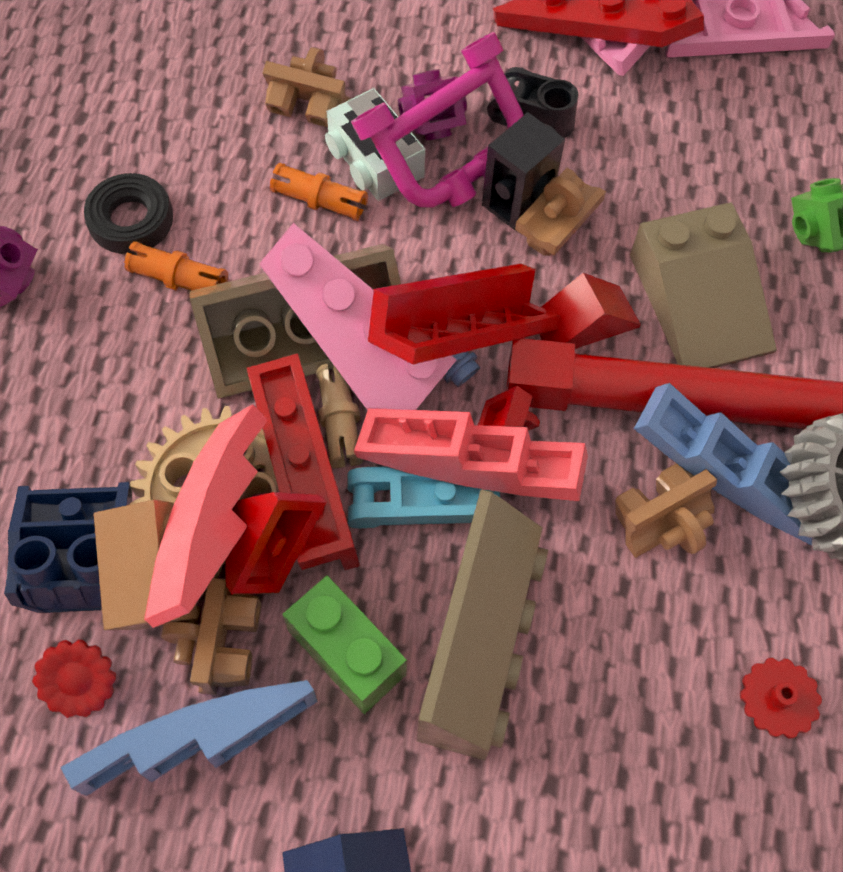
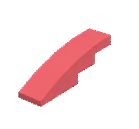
(474, 456)
(202, 520)

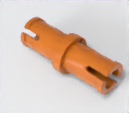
(318, 191)
(172, 269)

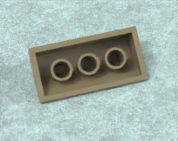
(253, 323)
(481, 631)

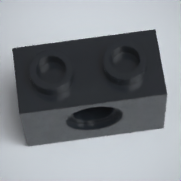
(520, 167)

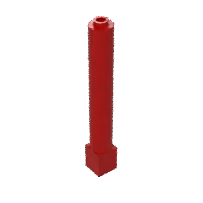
(563, 378)

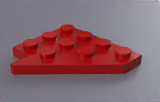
(625, 21)

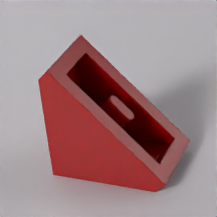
(590, 312)
(272, 540)

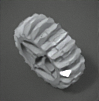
(817, 484)

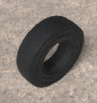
(123, 189)

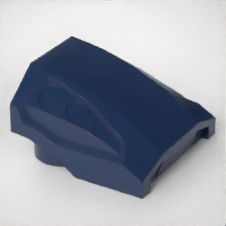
(56, 547)

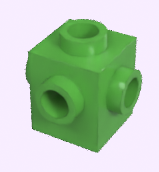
(820, 215)

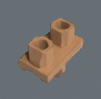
(305, 80)
(559, 212)
(673, 516)
(213, 663)

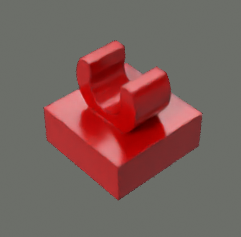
(509, 410)

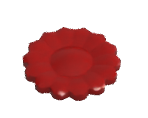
(74, 678)
(780, 698)

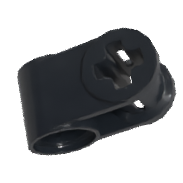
(543, 97)

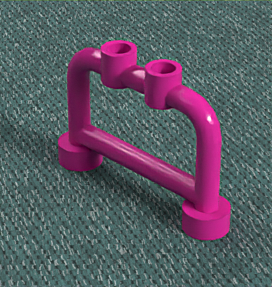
(386, 130)

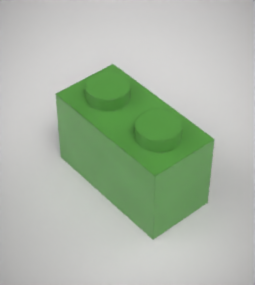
(345, 644)

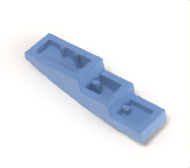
(743, 470)
(215, 726)

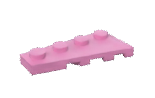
(337, 314)

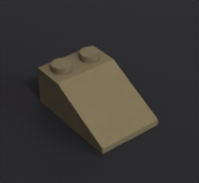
(704, 286)

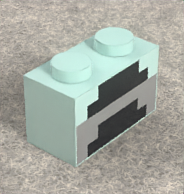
(364, 159)

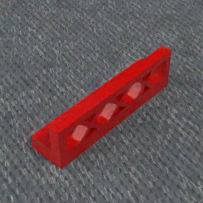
(457, 313)
(301, 457)

